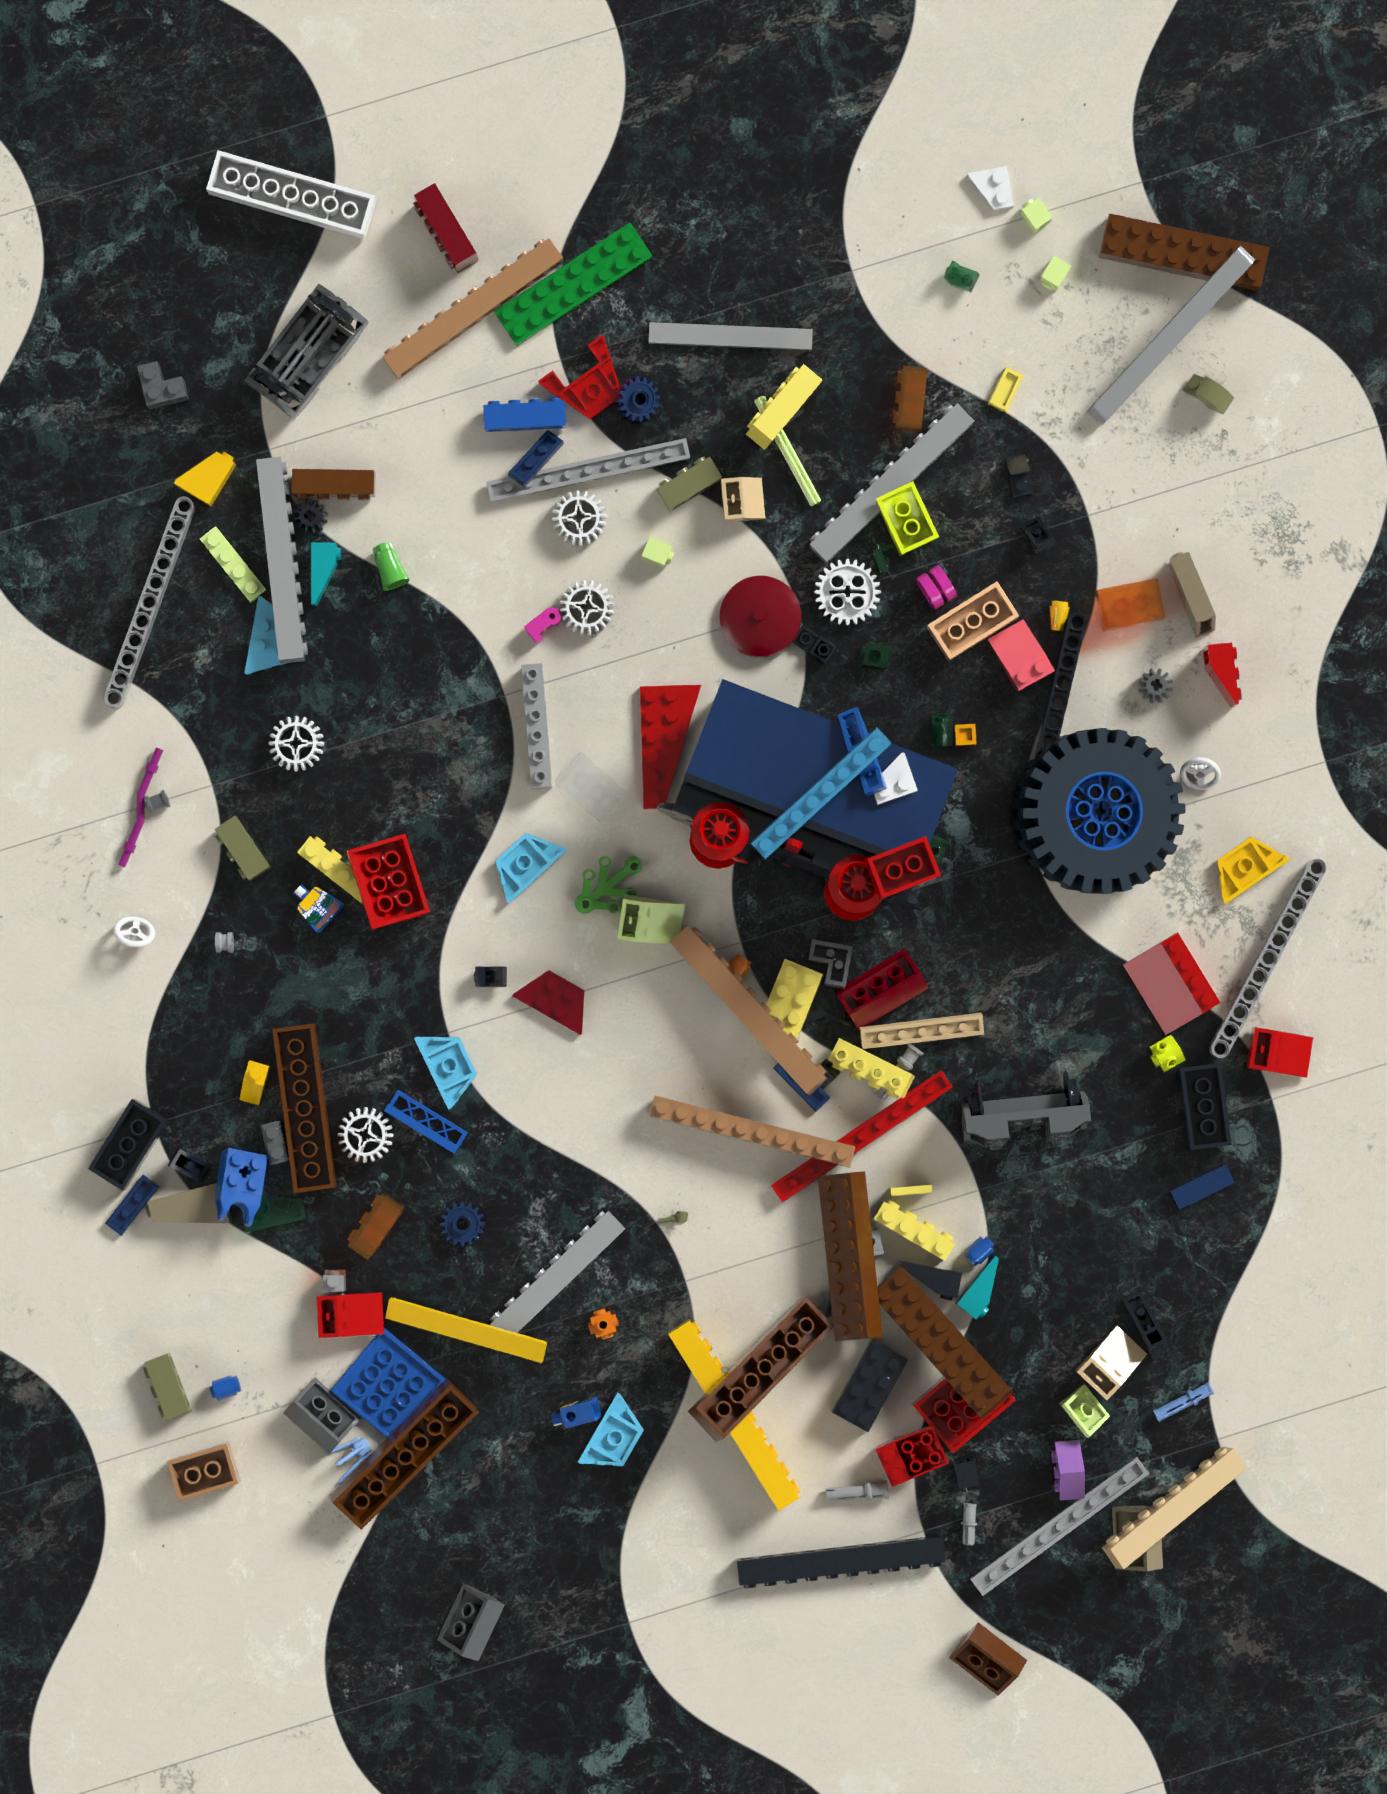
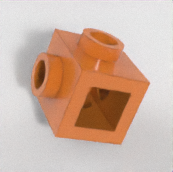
(602, 1315)

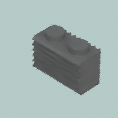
(275, 1142)

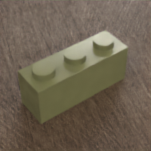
(689, 483)
(241, 848)
(167, 1386)

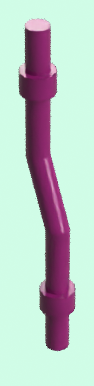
(151, 768)

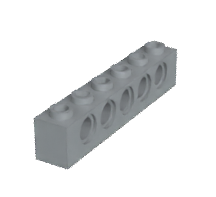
(536, 726)

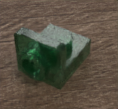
(881, 562)

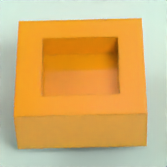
(965, 734)

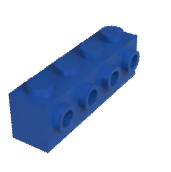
(524, 416)

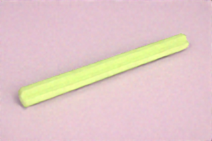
(793, 461)

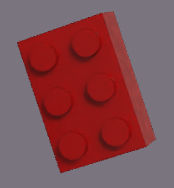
(902, 867)

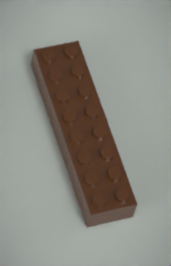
(1177, 250)
(304, 1108)
(850, 1256)
(942, 1343)
(760, 1369)
(403, 1454)

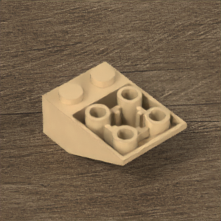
(1111, 1362)

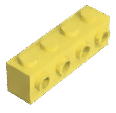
(331, 865)
(871, 1068)
(911, 1229)

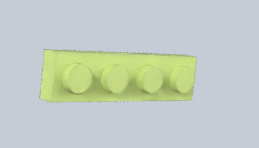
(233, 564)

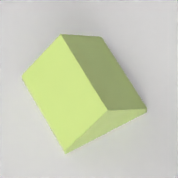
(1085, 1410)

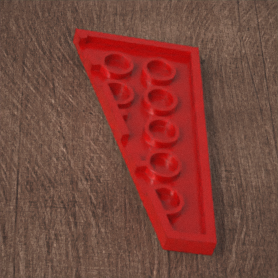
(664, 726)

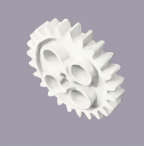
(847, 610)

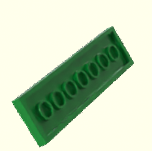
(573, 284)

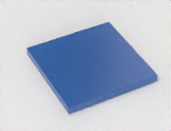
(386, 1383)

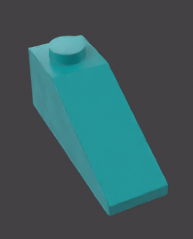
(323, 564)
(978, 1294)

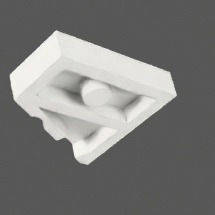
(994, 187)
(897, 780)

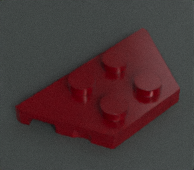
(555, 999)

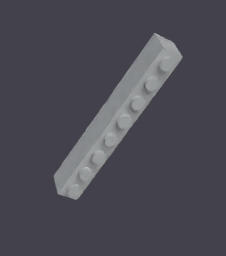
(559, 1274)

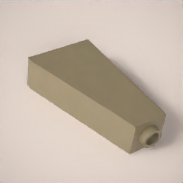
(1193, 594)
(188, 1207)

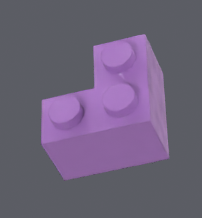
(1069, 1470)

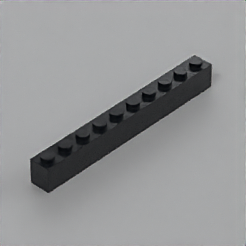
(840, 1560)

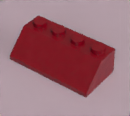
(881, 989)

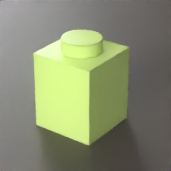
(1035, 214)
(1054, 273)
(657, 552)

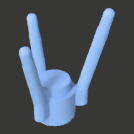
(360, 1448)

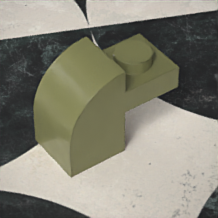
(1209, 392)

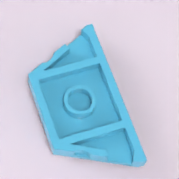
(263, 643)
(525, 863)
(448, 1065)
(614, 1436)

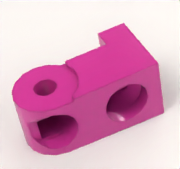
(549, 618)

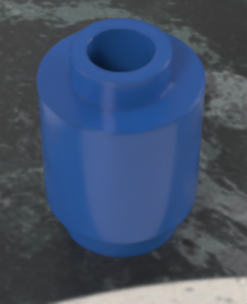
(979, 1250)
(225, 1387)

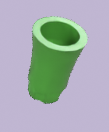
(389, 567)

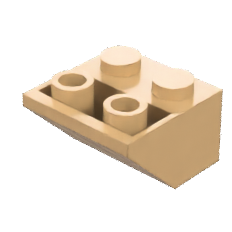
(742, 499)

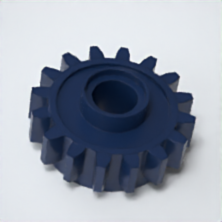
(647, 399)
(470, 1215)

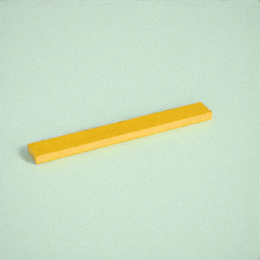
(466, 1330)

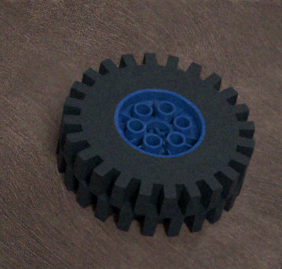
(1049, 805)

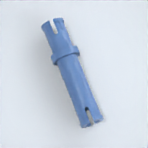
(1183, 1402)

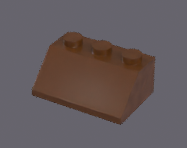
(988, 1659)

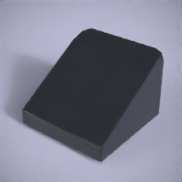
(831, 1073)

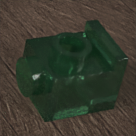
(878, 661)
(941, 844)

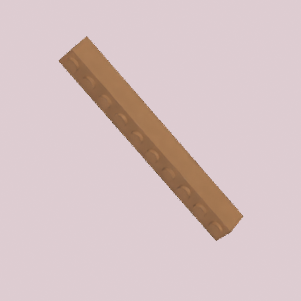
(473, 308)
(749, 1011)
(752, 1131)

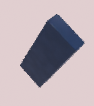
(536, 458)
(814, 1100)
(1202, 1186)
(132, 1205)

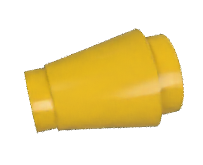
(1058, 614)

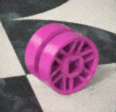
(936, 587)

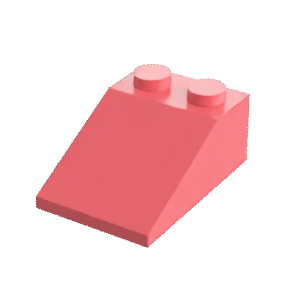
(1021, 656)

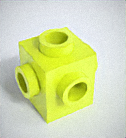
(1166, 1053)

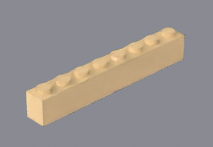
(1174, 1507)

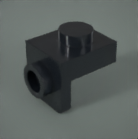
(490, 976)

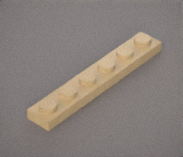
(921, 1030)

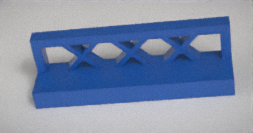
(421, 1128)

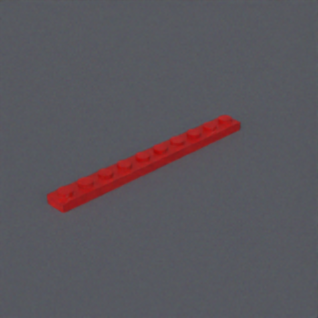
(865, 1133)

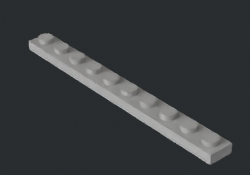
(591, 470)
(1059, 1526)

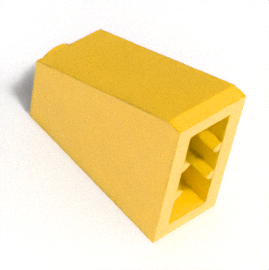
(207, 477)

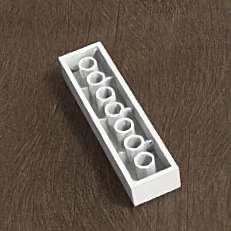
(291, 194)

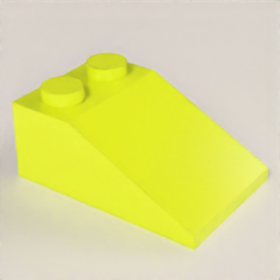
(906, 518)

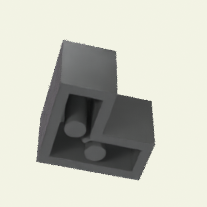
(159, 391)
(837, 959)

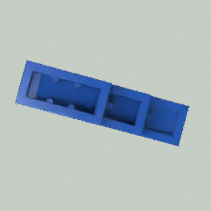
(854, 732)

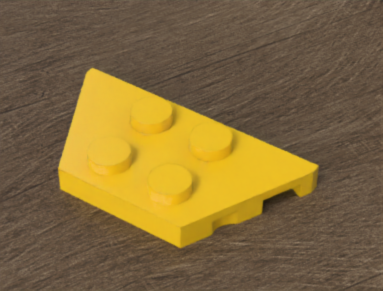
(1246, 866)

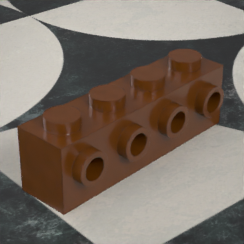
(333, 483)

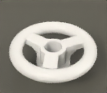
(1200, 769)
(133, 936)

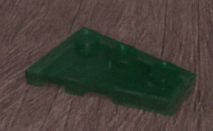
(277, 1212)

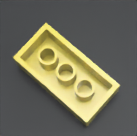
(779, 411)
(793, 995)

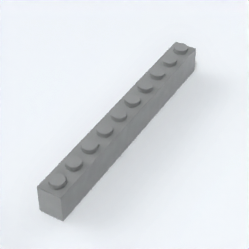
(903, 471)
(280, 560)

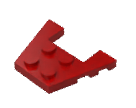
(592, 390)

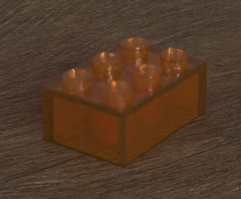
(1130, 605)
(375, 1225)

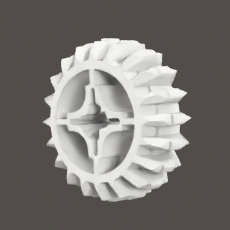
(588, 518)
(577, 606)
(296, 753)
(371, 1118)

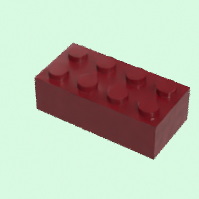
(448, 232)

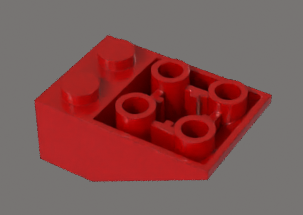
(1221, 668)
(1279, 1052)
(350, 1315)
(911, 1455)

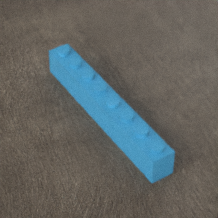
(821, 792)

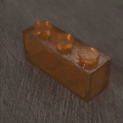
(910, 398)

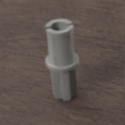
(969, 1523)

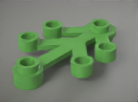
(605, 886)

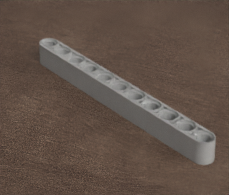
(1171, 335)
(149, 592)
(1275, 951)

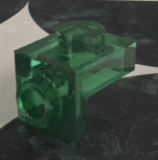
(961, 277)
(942, 730)

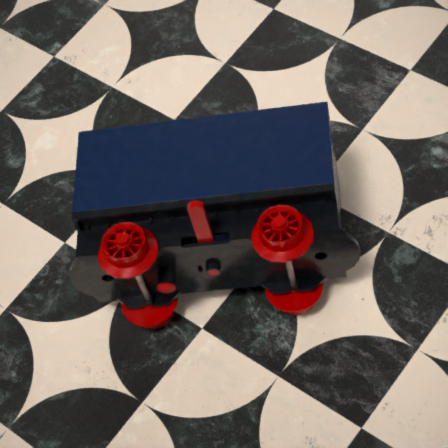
(762, 758)

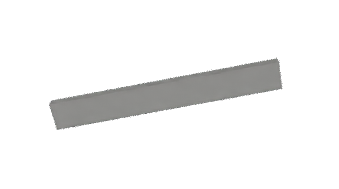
(730, 336)

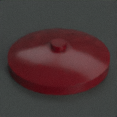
(760, 616)

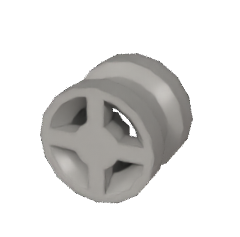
(224, 942)

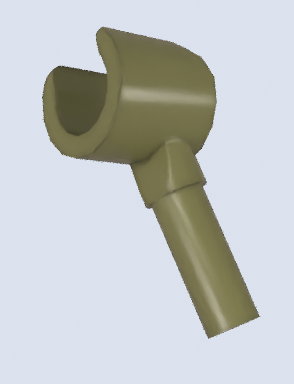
(681, 1217)

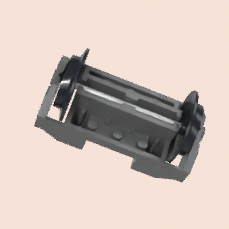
(311, 334)
(989, 1121)

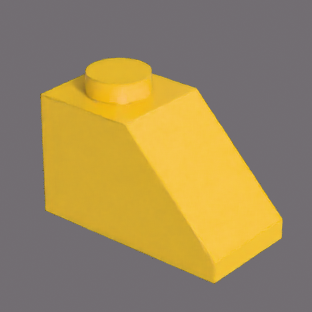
(254, 1082)

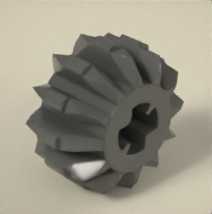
(1161, 682)

